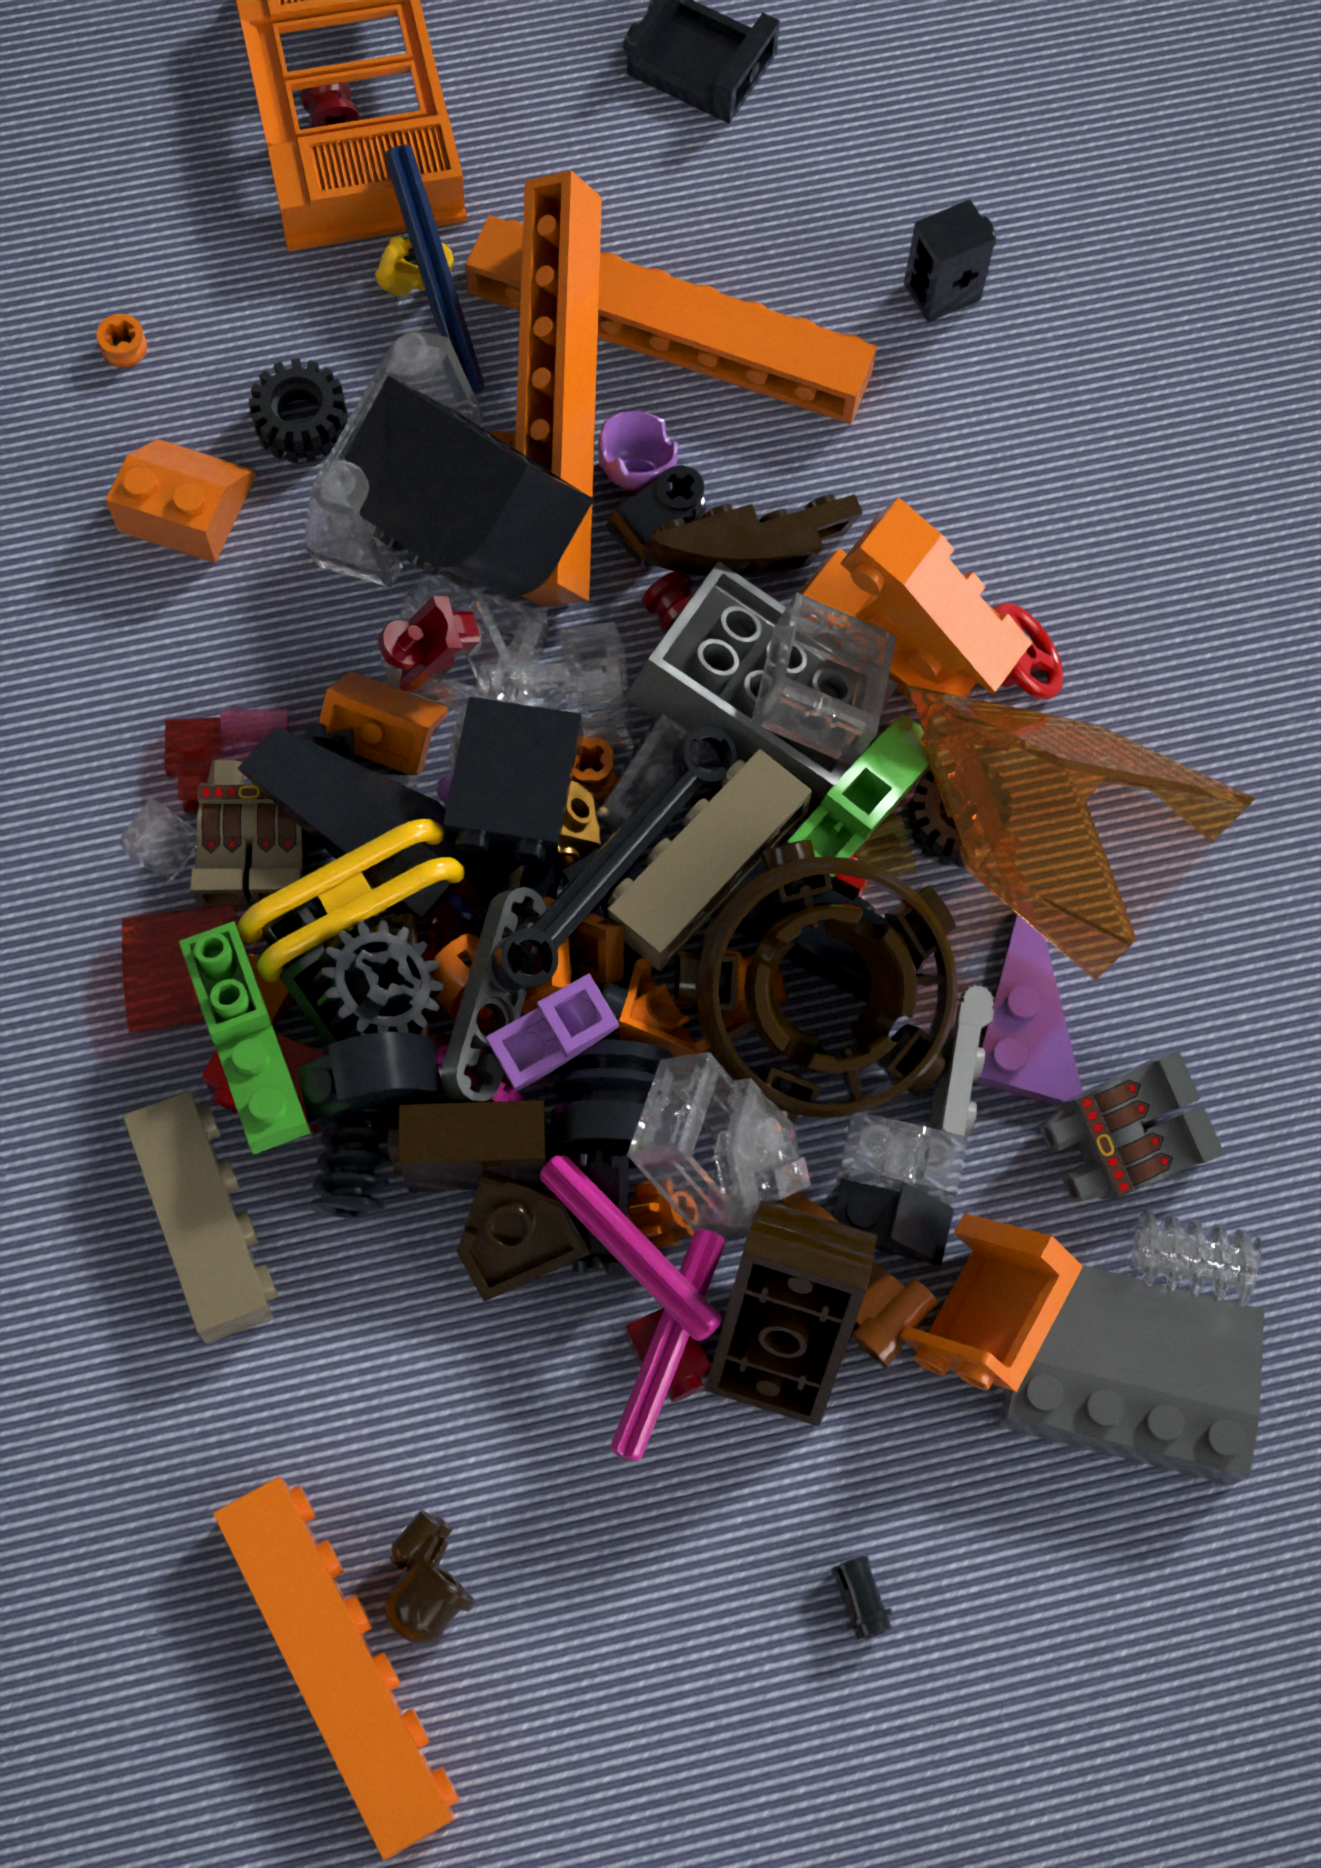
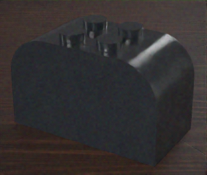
(461, 495)

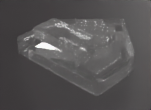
(758, 1151)

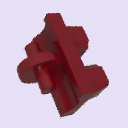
(427, 641)

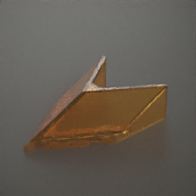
(1024, 819)

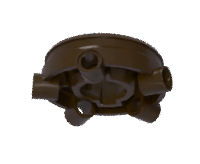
(912, 930)

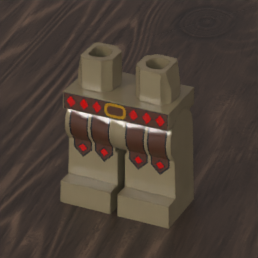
(231, 824)

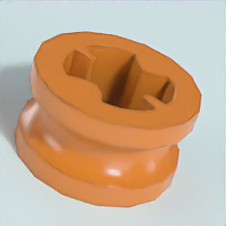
(125, 353)

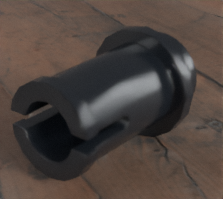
(862, 1599)

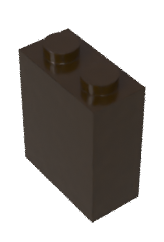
(455, 1142)

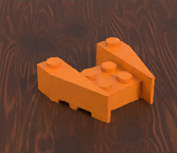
(909, 587)

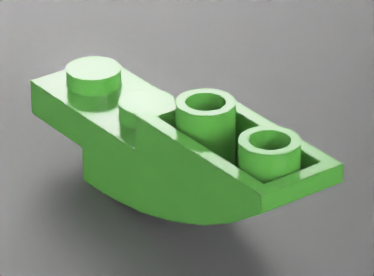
(867, 792)
(244, 1038)

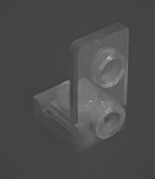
(503, 681)

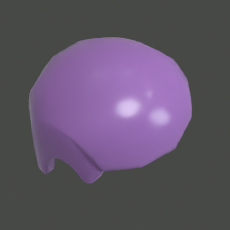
(635, 449)

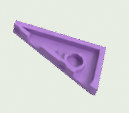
(1029, 1037)

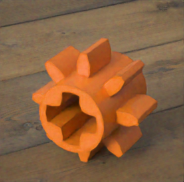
(656, 1216)

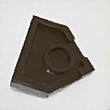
(517, 1235)

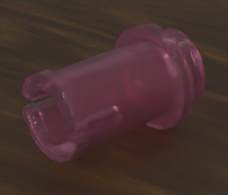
(250, 724)

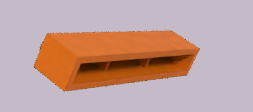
(335, 1667)

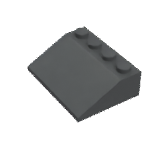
(713, 669)
(1147, 1378)

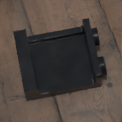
(700, 54)
(512, 779)

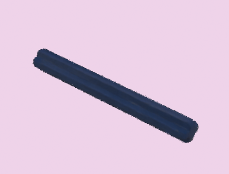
(432, 259)

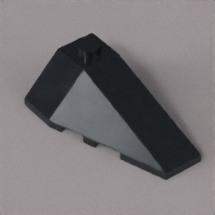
(347, 807)

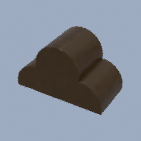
(791, 1312)

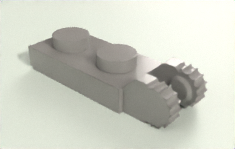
(951, 1099)

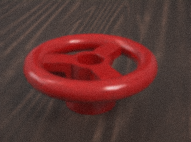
(1040, 658)

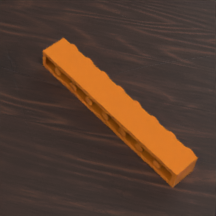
(697, 327)
(560, 354)

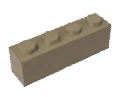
(708, 857)
(199, 1217)

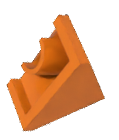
(653, 1017)

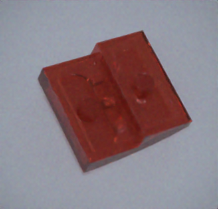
(155, 970)

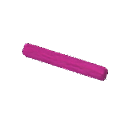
(631, 1247)
(664, 1353)

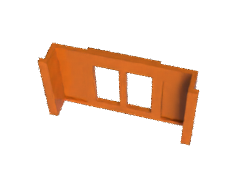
(336, 176)

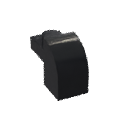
(370, 1072)

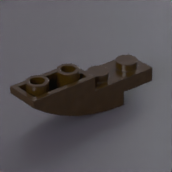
(749, 544)

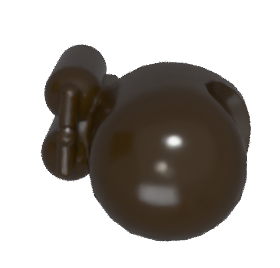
(426, 1593)

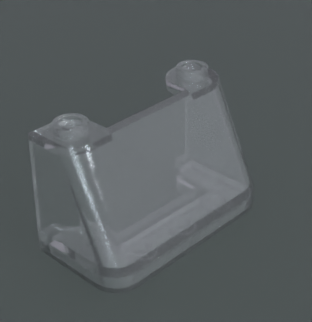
(334, 528)

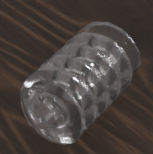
(1195, 1256)

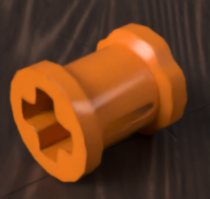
(593, 754)

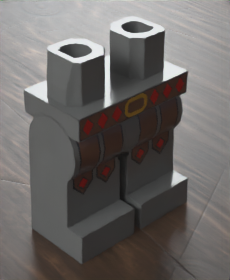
(1111, 1136)

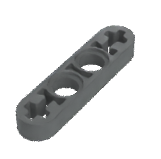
(486, 990)

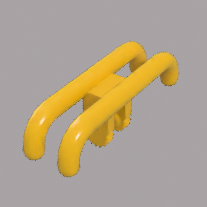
(346, 893)

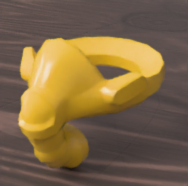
(397, 274)

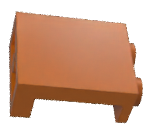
(997, 1305)

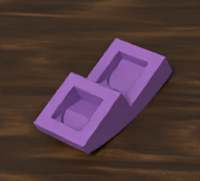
(553, 1032)

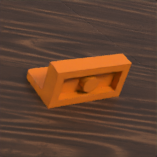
(386, 722)

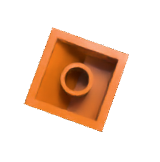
(179, 498)

